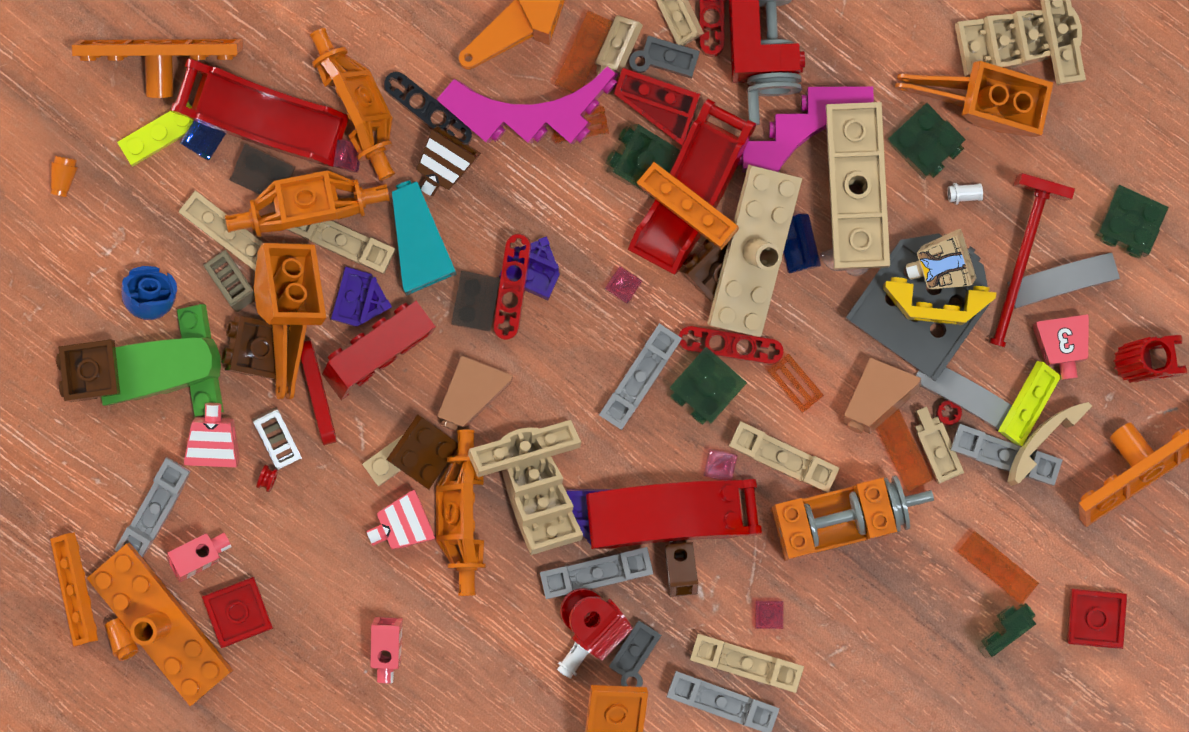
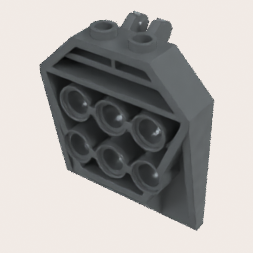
(913, 339)

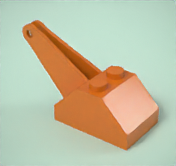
(512, 27)
(994, 97)
(288, 294)

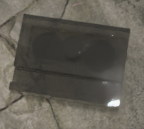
(259, 169)
(475, 301)

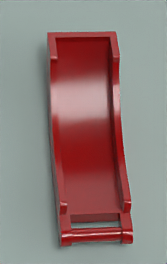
(261, 114)
(706, 169)
(671, 513)

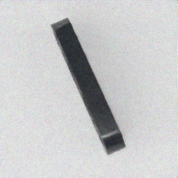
(431, 105)

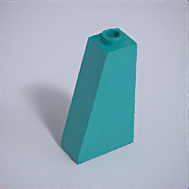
(420, 246)

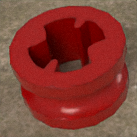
(945, 420)
(267, 478)

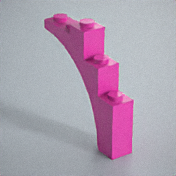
(564, 115)
(794, 129)

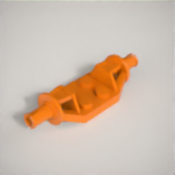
(362, 100)
(305, 202)
(455, 515)

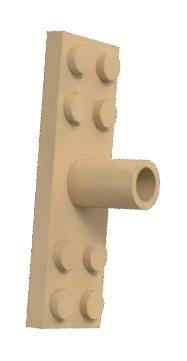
(857, 158)
(745, 276)

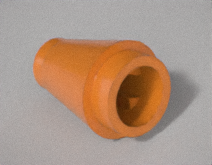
(62, 175)
(120, 640)

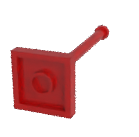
(1042, 191)

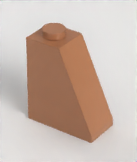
(471, 392)
(879, 395)

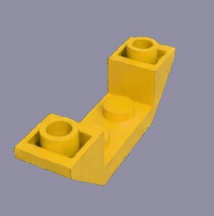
(902, 292)

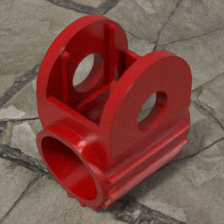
(1135, 362)
(595, 622)

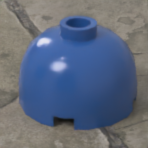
(148, 292)

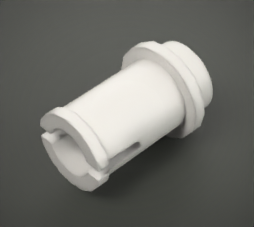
(959, 193)
(572, 661)

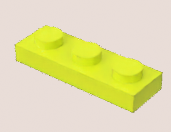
(154, 136)
(1029, 403)

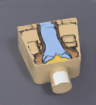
(944, 263)

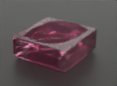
(346, 156)
(623, 285)
(720, 465)
(768, 614)

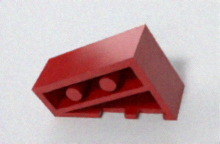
(659, 102)

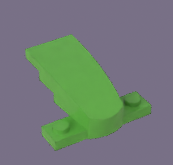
(172, 364)

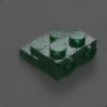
(927, 142)
(637, 153)
(1132, 222)
(706, 387)
(1011, 625)

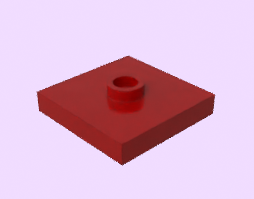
(237, 612)
(1097, 618)

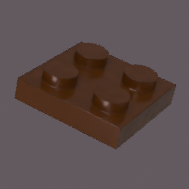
(422, 452)

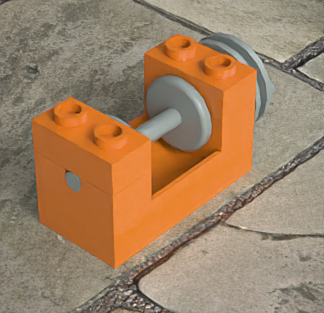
(844, 517)

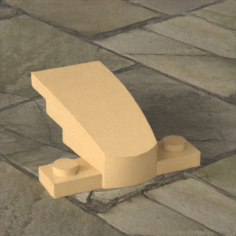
(1025, 40)
(534, 482)

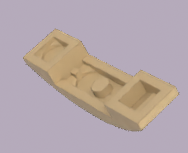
(348, 244)
(783, 457)
(1023, 462)
(747, 663)

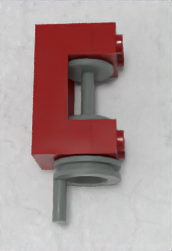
(768, 64)

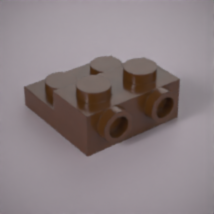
(705, 268)
(250, 348)
(88, 370)

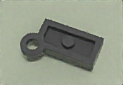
(666, 57)
(635, 652)

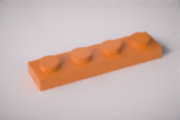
(687, 205)
(74, 589)

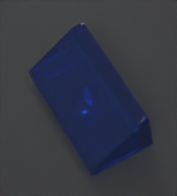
(202, 140)
(800, 245)

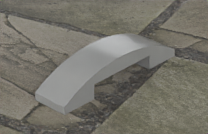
(1066, 279)
(640, 376)
(968, 396)
(1001, 454)
(156, 507)
(597, 573)
(722, 702)

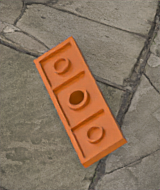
(157, 56)
(1145, 469)
(159, 624)
(616, 709)

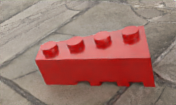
(377, 348)

